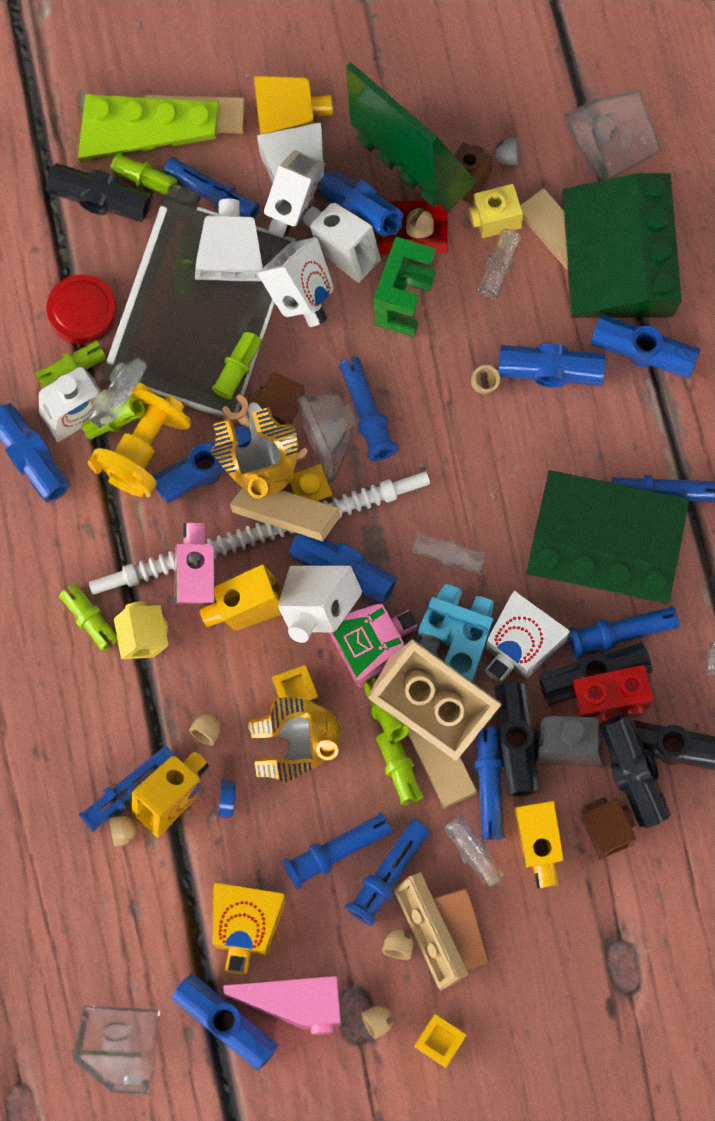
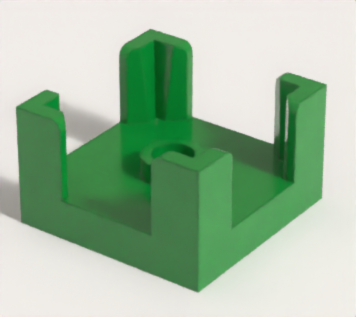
(397, 274)

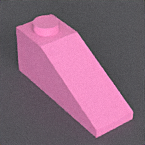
(301, 1002)

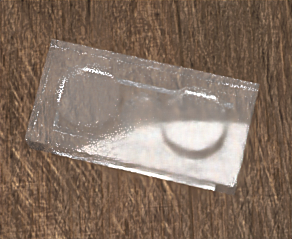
(111, 401)

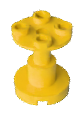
(129, 460)

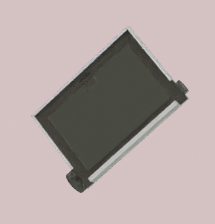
(184, 323)

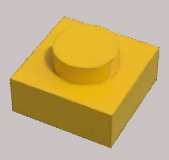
(311, 484)
(295, 684)
(440, 1041)

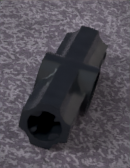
(98, 192)
(558, 683)
(697, 748)
(518, 761)
(635, 770)

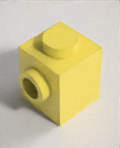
(496, 211)
(141, 631)

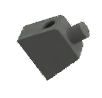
(569, 741)

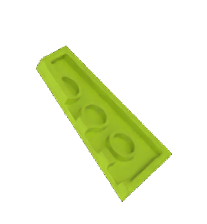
(138, 123)

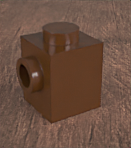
(477, 163)
(281, 396)
(609, 826)

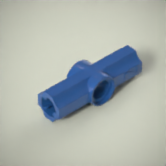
(361, 201)
(624, 338)
(551, 365)
(31, 455)
(186, 476)
(374, 582)
(242, 1038)

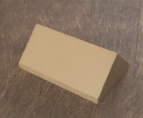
(433, 699)

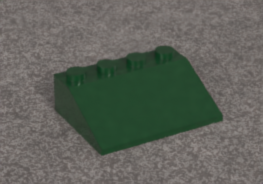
(405, 143)
(622, 247)
(608, 537)

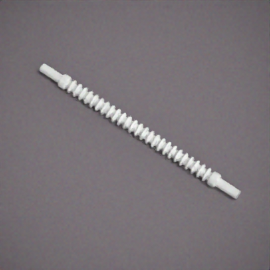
(133, 574)

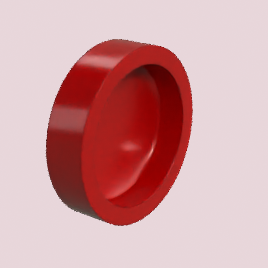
(81, 309)

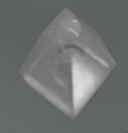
(613, 133)
(328, 430)
(118, 1047)

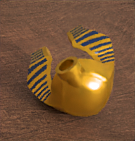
(267, 461)
(308, 727)

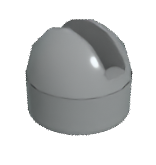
(508, 152)

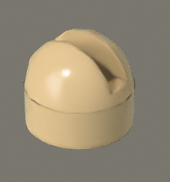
(419, 223)
(492, 379)
(206, 729)
(122, 830)
(398, 945)
(377, 1021)

